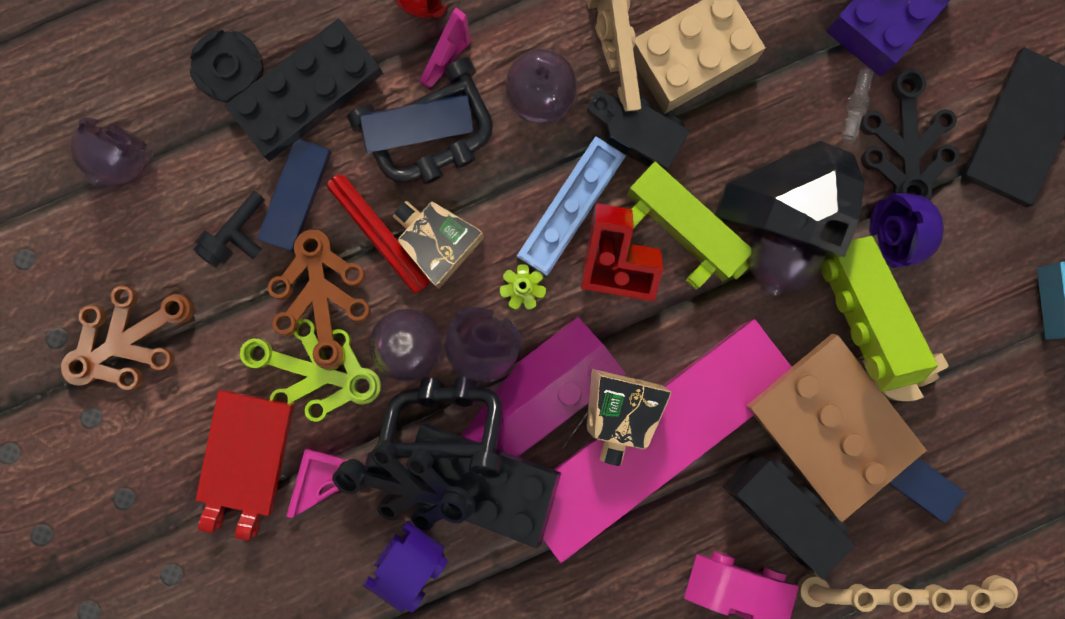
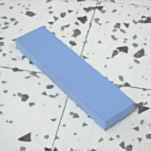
(571, 206)

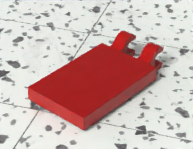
(243, 460)

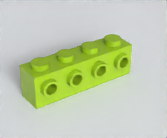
(878, 316)

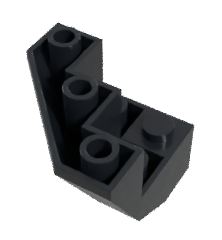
(800, 198)

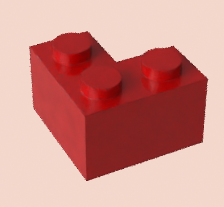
(613, 263)

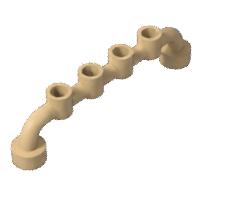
(994, 592)

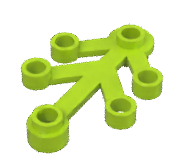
(316, 375)

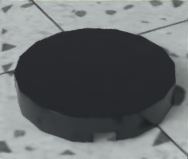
(225, 64)

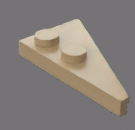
(618, 44)

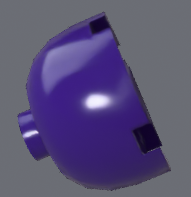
(906, 229)

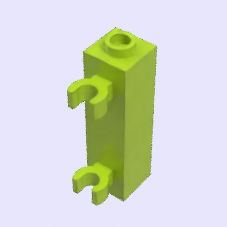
(690, 224)

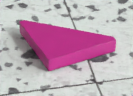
(448, 49)
(313, 481)

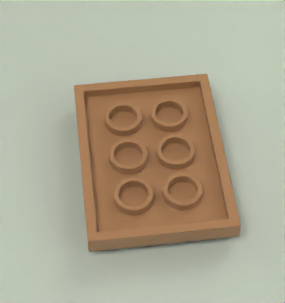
(836, 427)

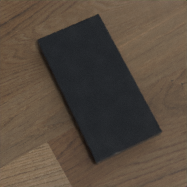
(1021, 130)

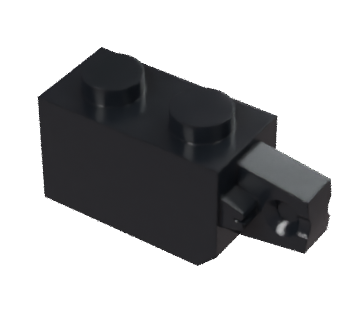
(640, 133)

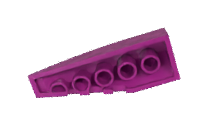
(546, 388)

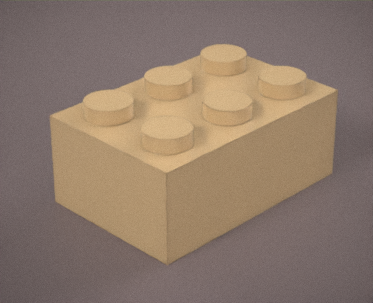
(696, 51)

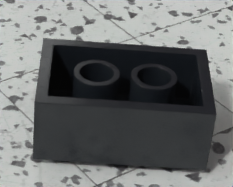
(790, 514)

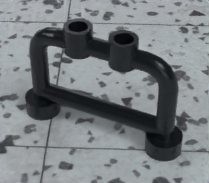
(460, 152)
(483, 455)

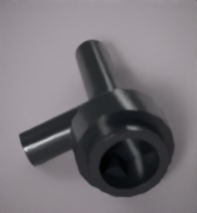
(214, 248)

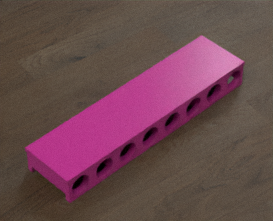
(703, 409)

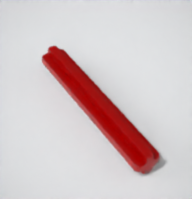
(378, 233)

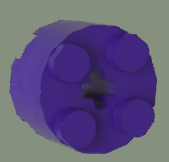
(406, 568)

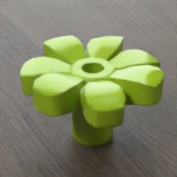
(520, 295)

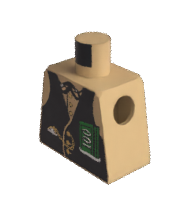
(436, 239)
(623, 413)

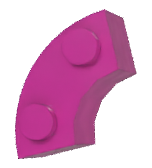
(739, 590)

